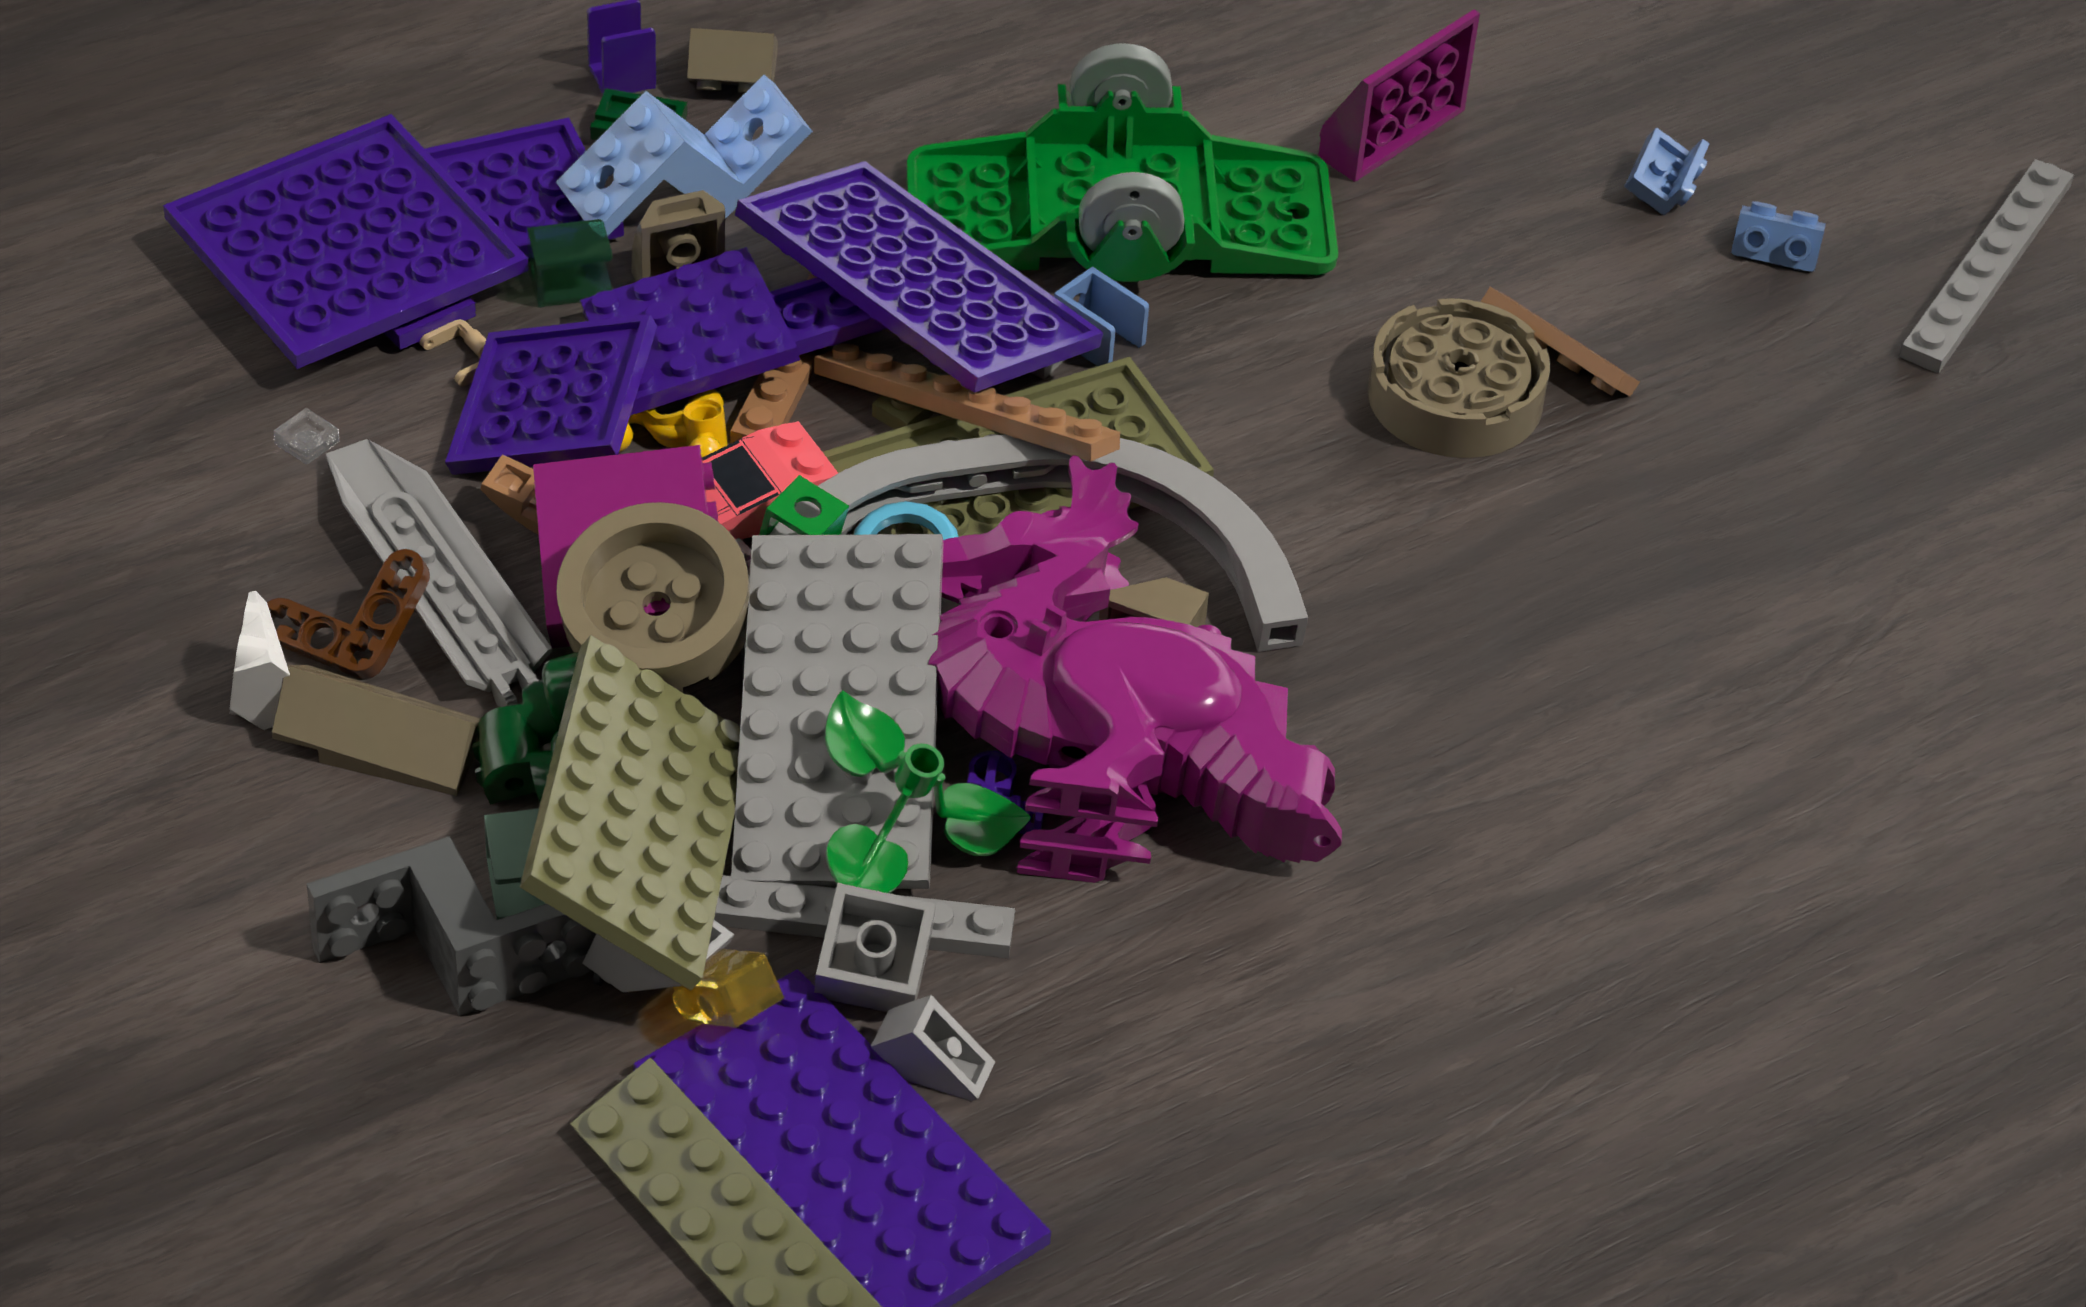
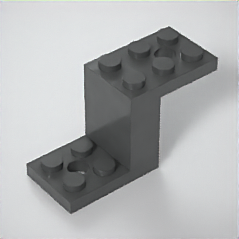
(437, 898)

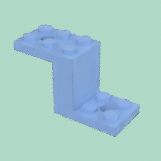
(658, 145)

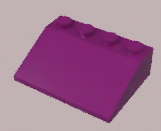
(1401, 101)

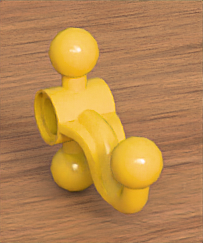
(698, 424)

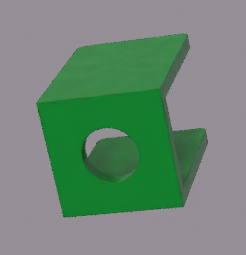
(782, 510)

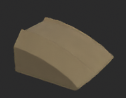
(678, 233)

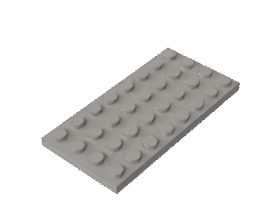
(821, 623)

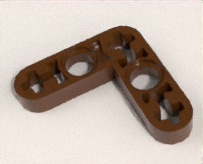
(353, 637)

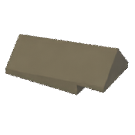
(375, 730)

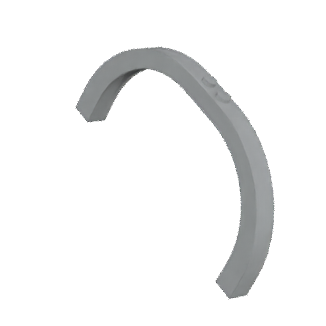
(1151, 477)

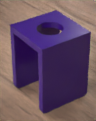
(618, 49)

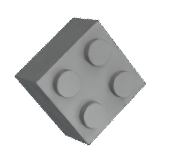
(874, 948)

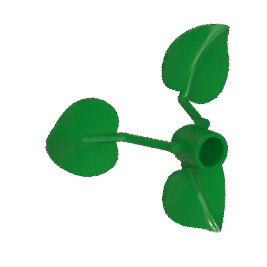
(867, 738)

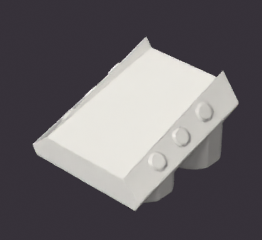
(258, 666)

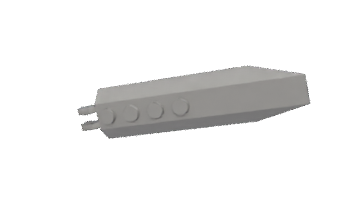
(466, 598)

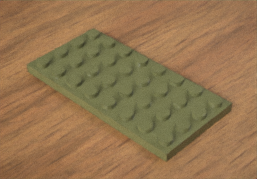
(1108, 393)
(636, 813)

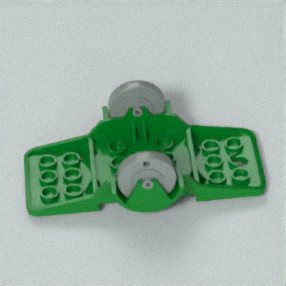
(1131, 184)

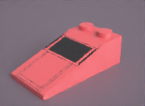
(758, 470)

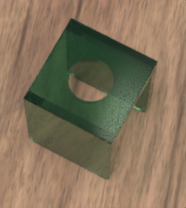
(568, 261)

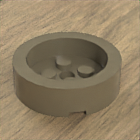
(1466, 410)
(650, 556)

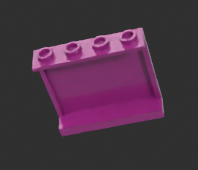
(584, 490)

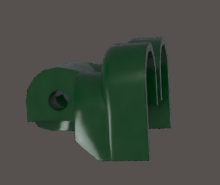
(515, 735)

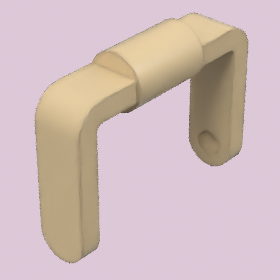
(471, 337)

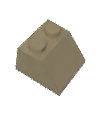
(730, 58)

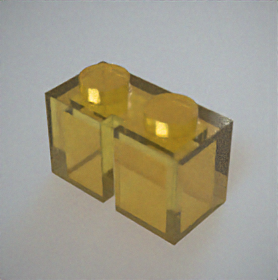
(731, 990)

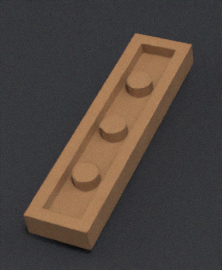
(1572, 353)

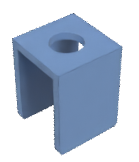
(1109, 309)

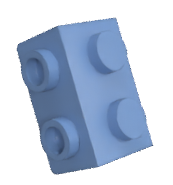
(1666, 171)
(1778, 237)

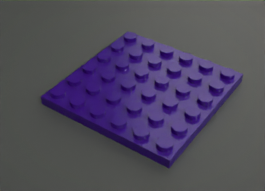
(345, 240)

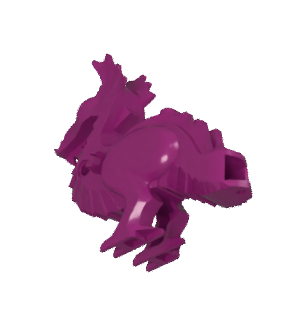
(1115, 700)

